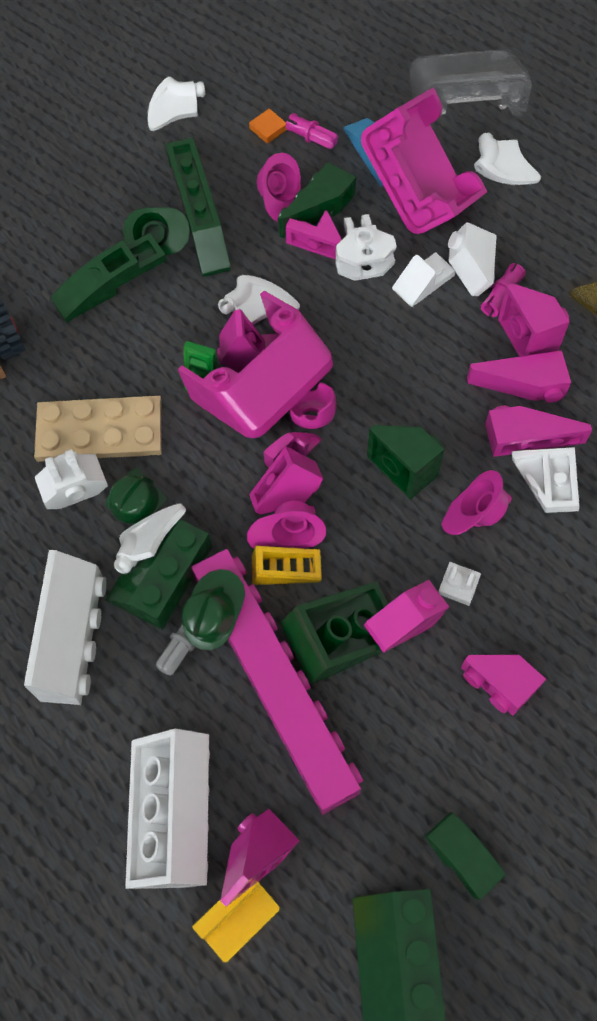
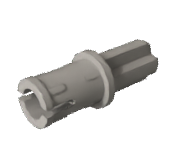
(174, 652)

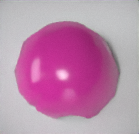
(321, 401)

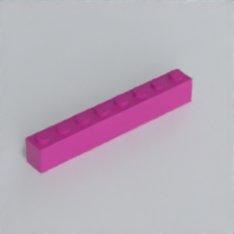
(286, 697)

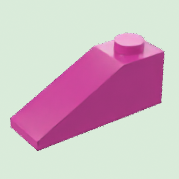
(529, 376)
(531, 429)
(256, 853)

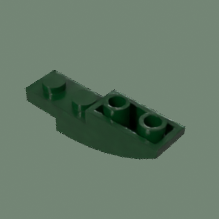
(104, 273)

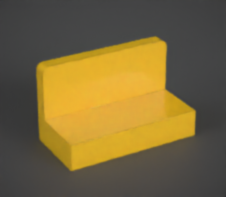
(233, 926)

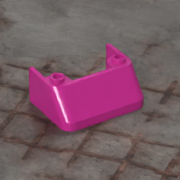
(271, 381)

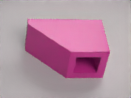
(504, 677)

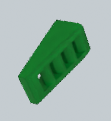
(199, 359)

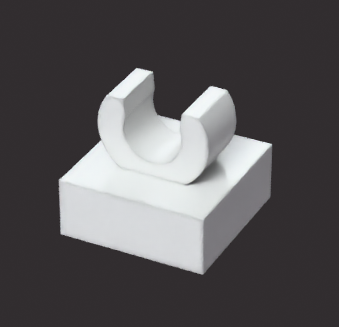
(459, 583)

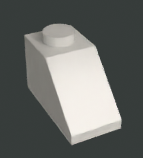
(473, 257)

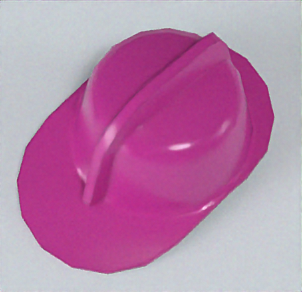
(278, 183)
(478, 505)
(290, 526)

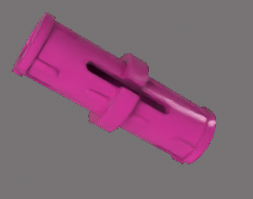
(495, 299)

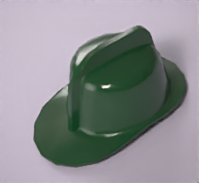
(165, 224)
(134, 497)
(213, 609)

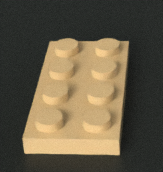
(99, 427)

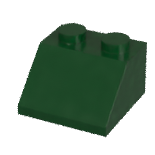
(405, 456)

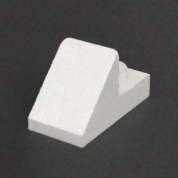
(422, 278)

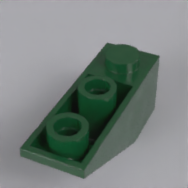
(328, 191)

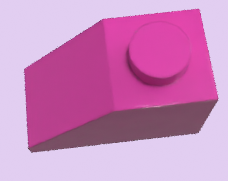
(239, 342)
(287, 479)
(407, 616)

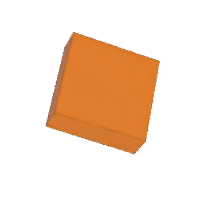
(268, 126)

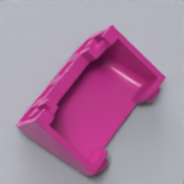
(416, 167)

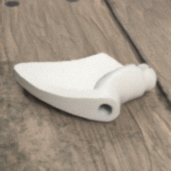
(173, 102)
(504, 162)
(248, 299)
(145, 536)

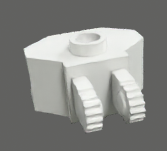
(362, 248)
(70, 479)

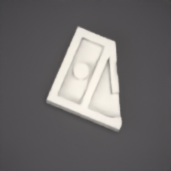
(550, 477)

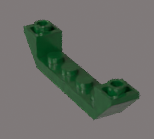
(198, 206)

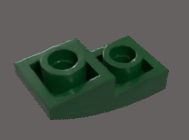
(465, 854)

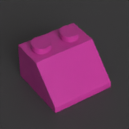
(532, 320)

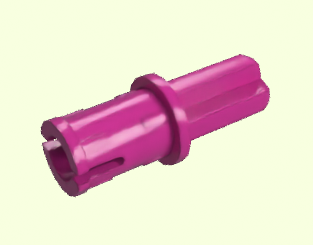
(312, 131)

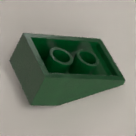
(331, 631)

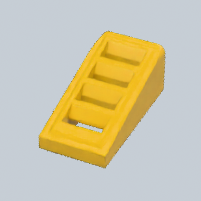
(272, 576)

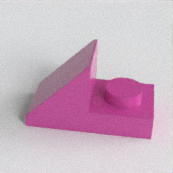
(317, 239)

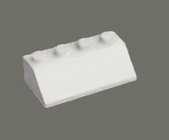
(65, 630)
(168, 811)

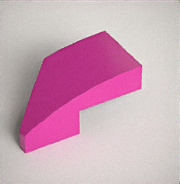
(297, 441)

